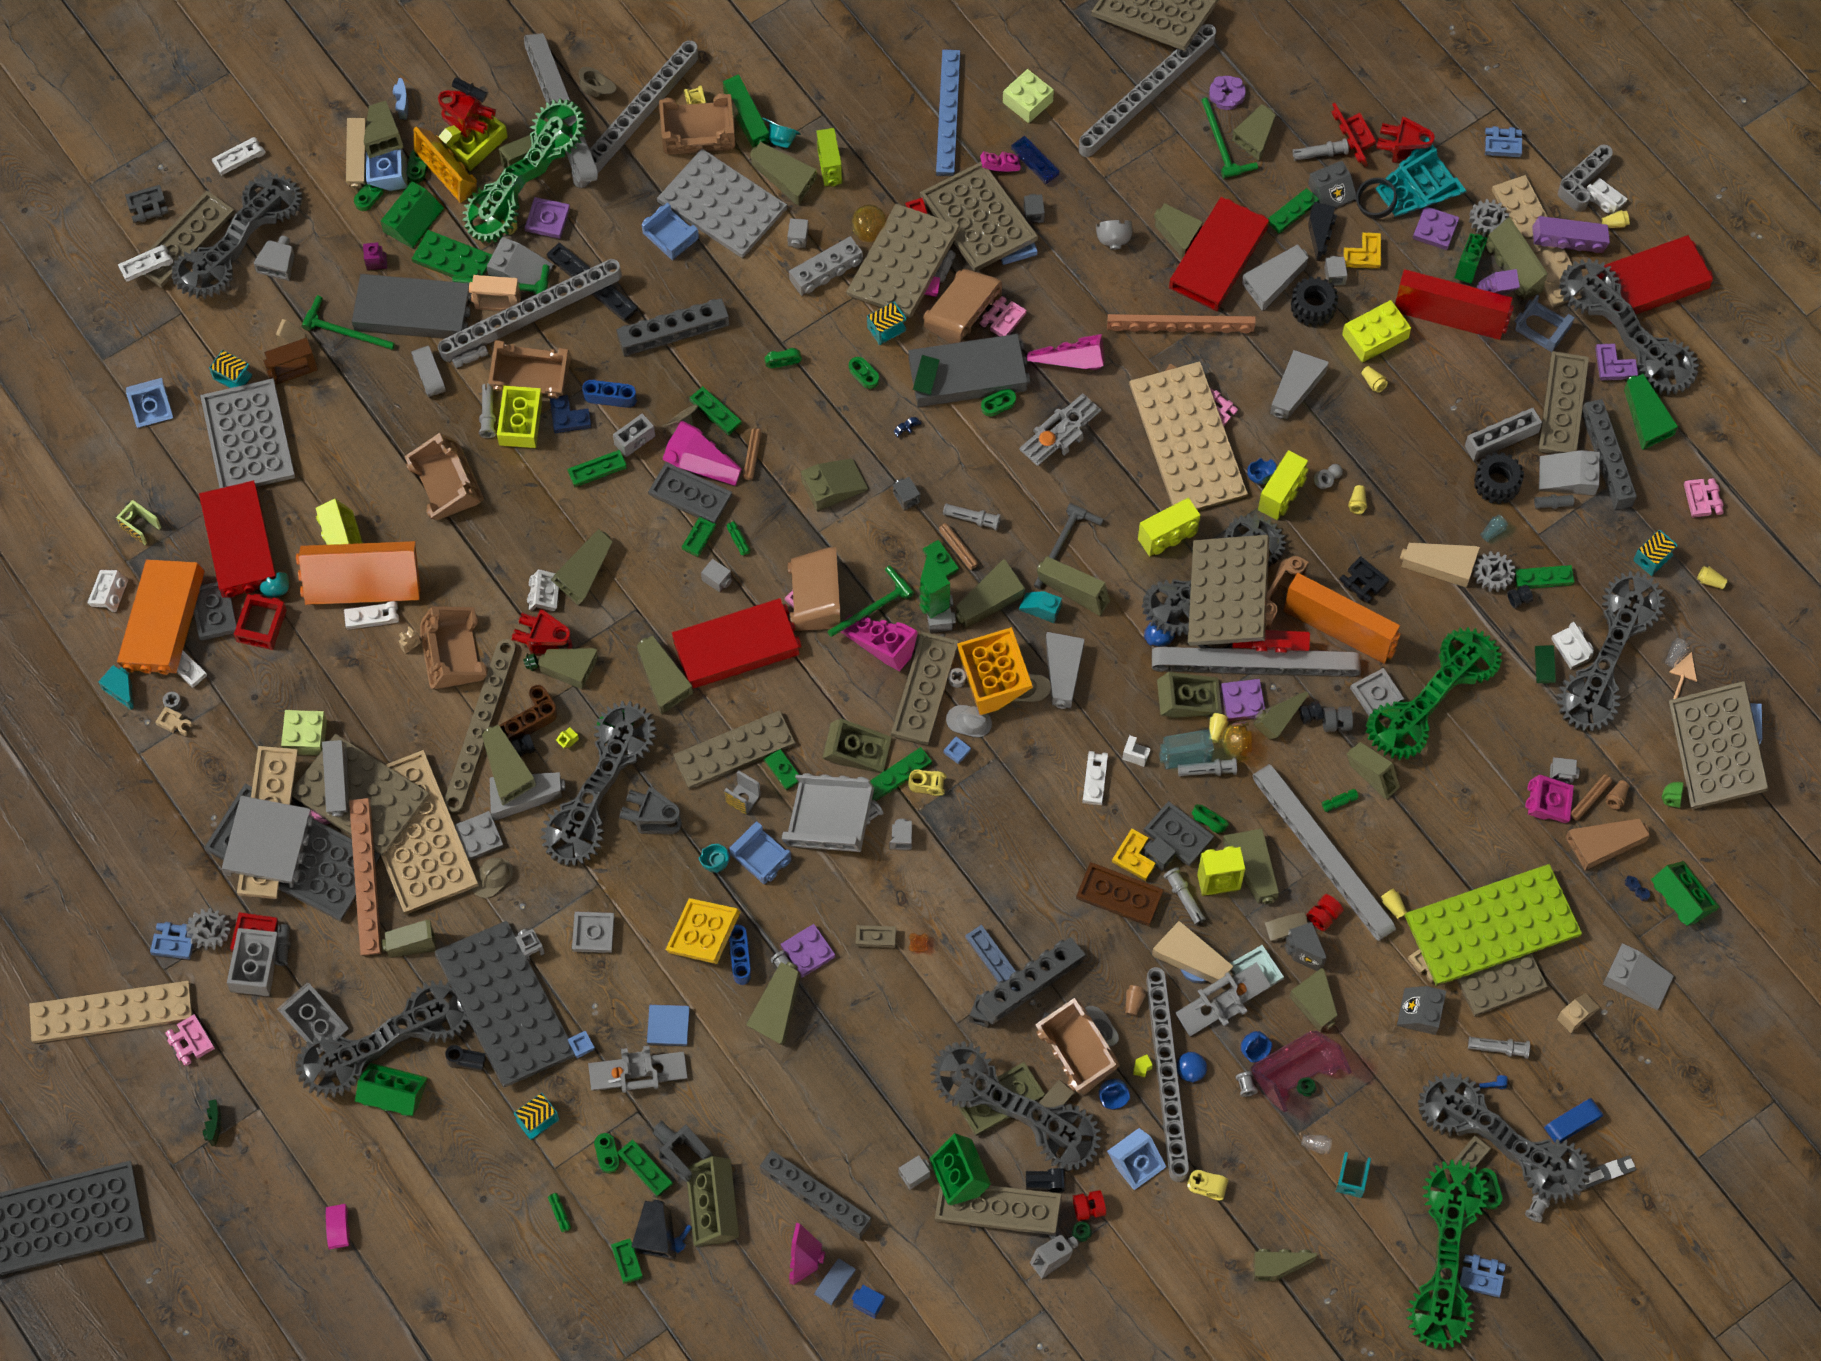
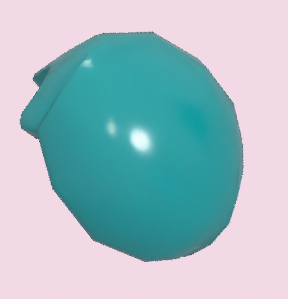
(276, 587)
(714, 858)

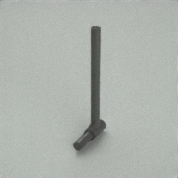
(1074, 513)

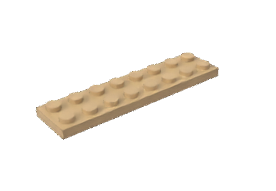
(1524, 210)
(274, 783)
(110, 1012)

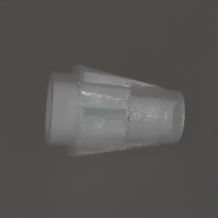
(1677, 651)
(1317, 1143)

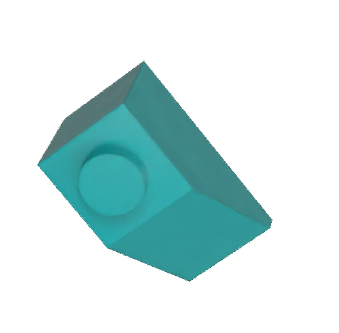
(1041, 605)
(118, 685)

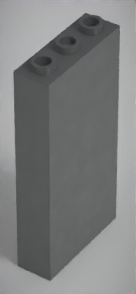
(411, 306)
(973, 369)

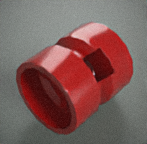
(1322, 915)
(1082, 1207)

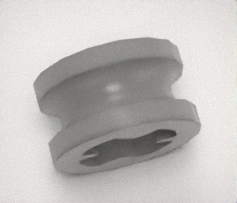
(958, 672)
(177, 700)

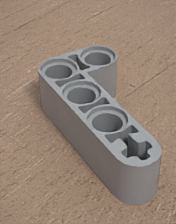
(1586, 174)

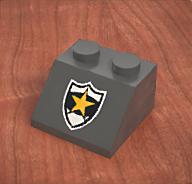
(1333, 185)
(1305, 947)
(1421, 1009)

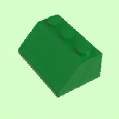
(411, 215)
(933, 589)
(1684, 893)
(390, 1089)
(959, 1170)

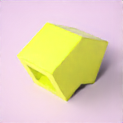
(450, 135)
(567, 738)
(1142, 1065)

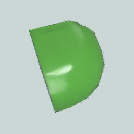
(1673, 794)

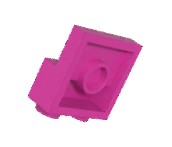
(1549, 799)

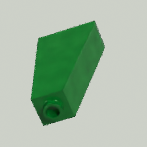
(746, 111)
(1648, 413)

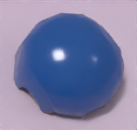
(1261, 471)
(1157, 637)
(1256, 1046)
(1191, 1067)
(1114, 1093)

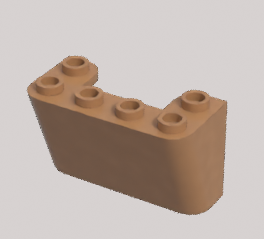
(1078, 1045)

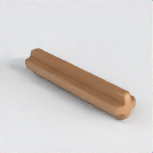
(752, 454)
(958, 546)
(1591, 797)

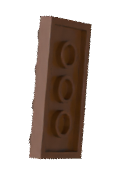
(1119, 894)

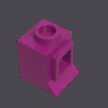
(374, 256)

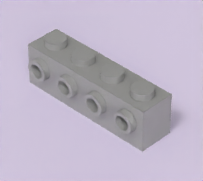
(826, 266)
(1503, 434)

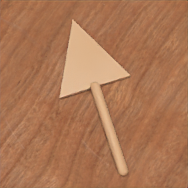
(1685, 670)

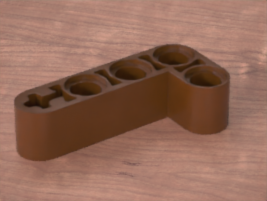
(535, 712)

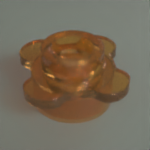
(922, 947)

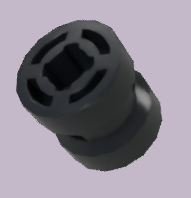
(1520, 596)
(1311, 712)
(523, 745)

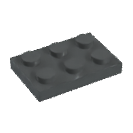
(213, 613)
(1179, 832)

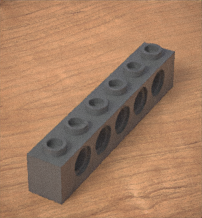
(666, 334)
(1610, 456)
(996, 1010)
(815, 1195)

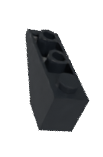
(1319, 225)

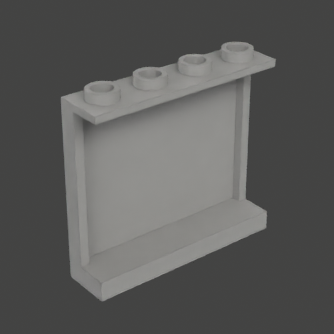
(829, 813)
(268, 840)

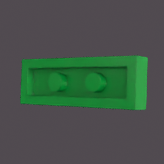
(1292, 210)
(715, 411)
(596, 468)
(1544, 576)
(645, 1168)

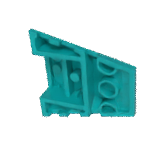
(1420, 182)

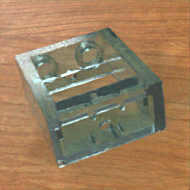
(1186, 749)

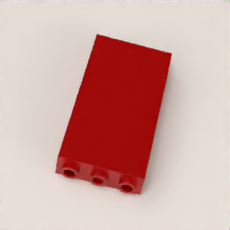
(1219, 253)
(1661, 274)
(1453, 304)
(237, 538)
(736, 643)

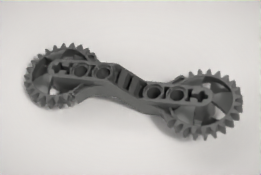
(217, 260)
(1628, 326)
(1179, 591)
(1610, 651)
(598, 783)
(380, 1041)
(1015, 1106)
(1504, 1138)

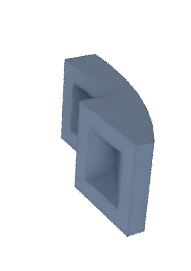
(834, 1281)

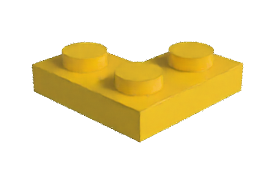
(1366, 257)
(1129, 855)

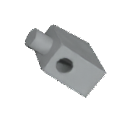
(276, 259)
(1053, 1255)

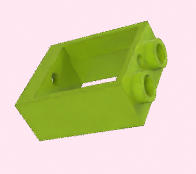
(829, 157)

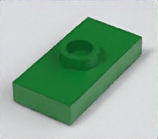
(698, 537)
(941, 557)
(782, 769)

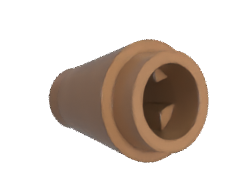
(1617, 796)
(1134, 999)

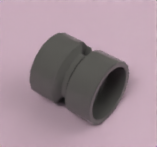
(1337, 719)

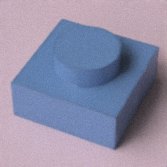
(957, 750)
(581, 1044)

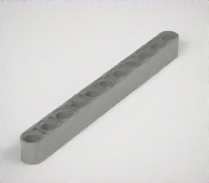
(553, 88)
(1141, 94)
(644, 109)
(535, 302)
(1253, 662)
(1324, 852)
(1167, 1083)

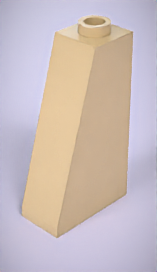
(356, 153)
(1441, 561)
(1190, 953)

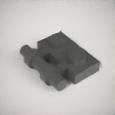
(145, 199)

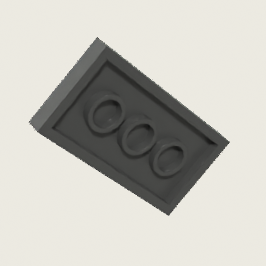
(690, 493)

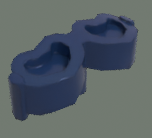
(913, 421)
(1634, 886)

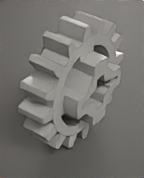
(1488, 216)
(1498, 578)
(213, 923)

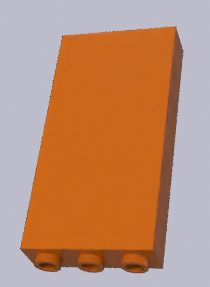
(359, 572)
(160, 616)
(1342, 618)

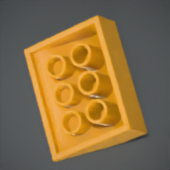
(443, 164)
(994, 669)

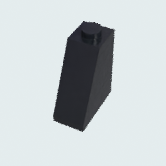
(655, 1231)

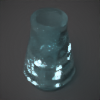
(1494, 527)

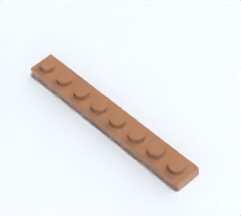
(1181, 323)
(365, 877)

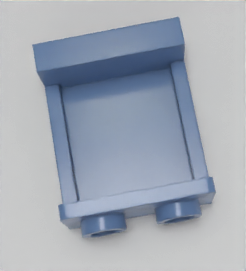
(669, 231)
(760, 853)

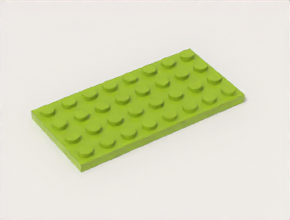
(1492, 924)

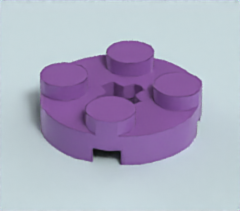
(1229, 83)

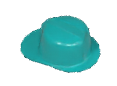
(781, 135)

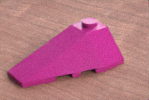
(1083, 354)
(694, 453)
(886, 641)
(805, 1254)

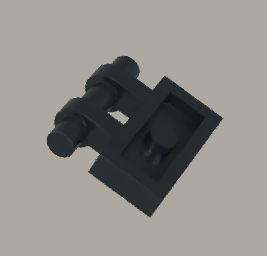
(1368, 576)

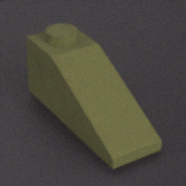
(1275, 718)

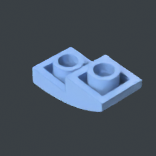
(401, 98)

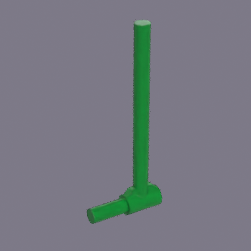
(1229, 169)
(539, 286)
(312, 320)
(901, 589)

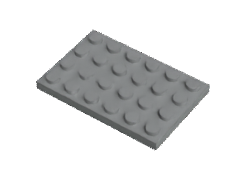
(722, 203)
(247, 435)

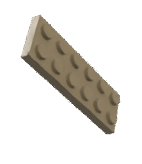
(191, 232)
(1563, 403)
(924, 688)
(733, 750)
(1005, 1209)

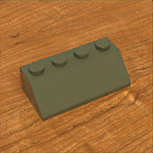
(1512, 253)
(712, 1202)

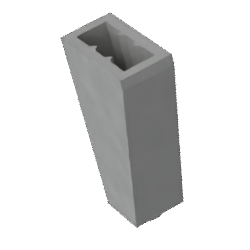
(1272, 277)
(1297, 382)
(1063, 660)
(335, 777)
(547, 788)

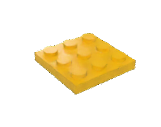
(703, 930)

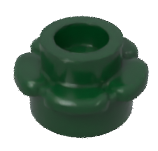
(531, 661)
(1306, 1082)
(1082, 1226)

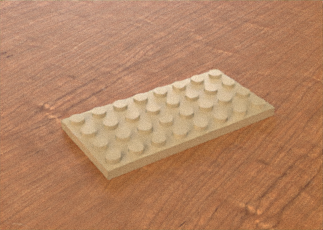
(1188, 437)
(428, 855)

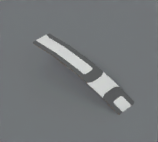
(1607, 1172)

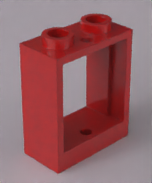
(255, 638)

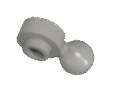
(1325, 478)

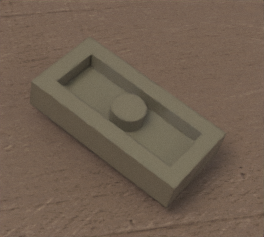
(875, 936)
(1473, 1153)

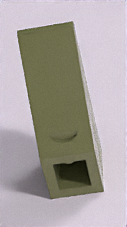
(1275, 1265)

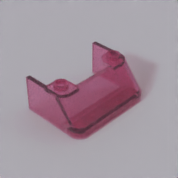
(1295, 1061)

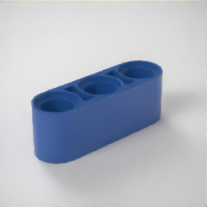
(616, 399)
(742, 963)
(1574, 1121)

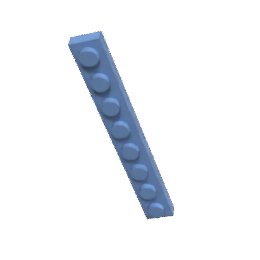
(948, 113)

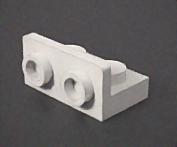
(1606, 196)
(108, 590)
(543, 591)
(1573, 646)

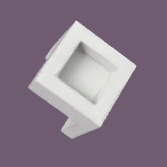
(1135, 753)

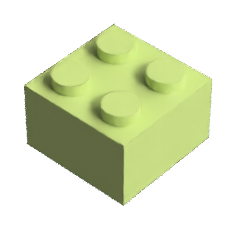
(1028, 96)
(304, 731)

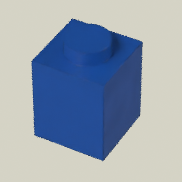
(868, 1301)

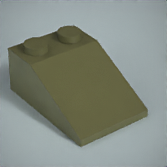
(832, 482)
(1188, 695)
(856, 746)

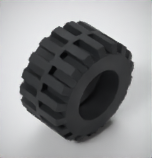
(1314, 289)
(1498, 491)

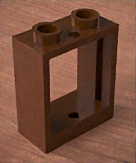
(290, 361)

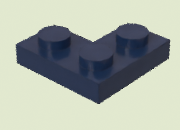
(567, 420)

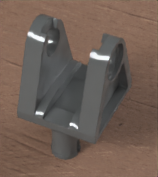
(653, 814)
(671, 1139)

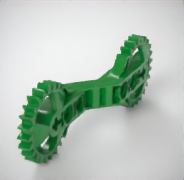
(495, 209)
(1413, 715)
(1447, 1254)

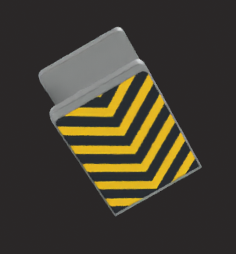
(747, 786)

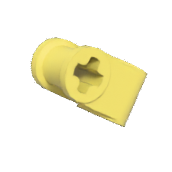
(695, 96)
(928, 783)
(1210, 1184)

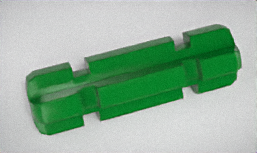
(738, 538)
(1340, 800)
(559, 1212)

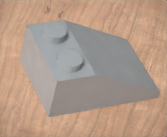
(516, 261)
(1570, 472)
(253, 962)
(1638, 977)
(311, 1016)

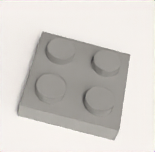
(1375, 691)
(479, 836)
(593, 932)

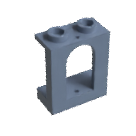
(1536, 308)

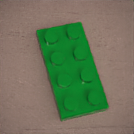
(450, 256)

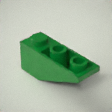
(1470, 258)

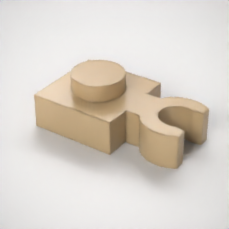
(409, 640)
(172, 720)
(1419, 963)

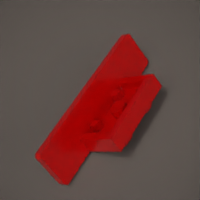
(1357, 132)
(1279, 641)

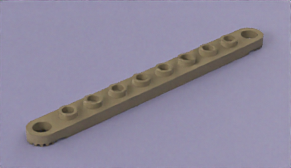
(480, 721)

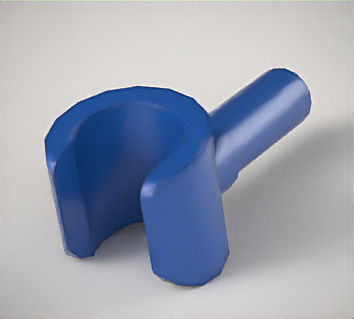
(1501, 1083)
(679, 1244)

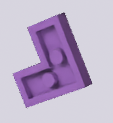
(1610, 367)

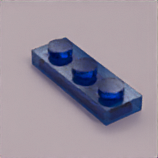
(1035, 160)

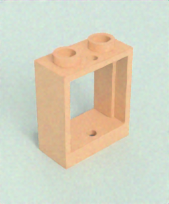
(494, 292)

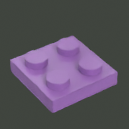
(547, 217)
(1435, 228)
(1242, 699)
(808, 950)

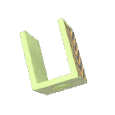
(136, 509)

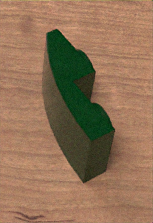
(926, 374)
(1545, 664)
(212, 1126)

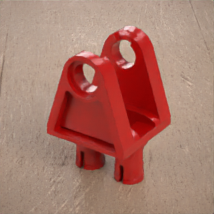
(465, 112)
(1407, 137)
(545, 633)

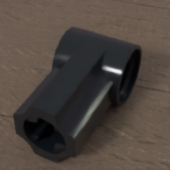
(467, 1059)
(1050, 1180)

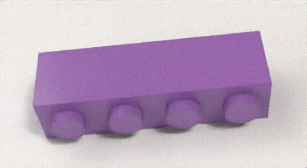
(1570, 234)
(1500, 282)

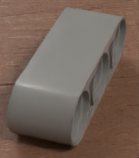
(428, 371)

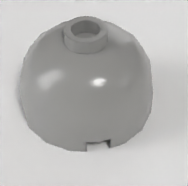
(1114, 233)

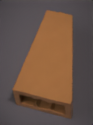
(1605, 841)

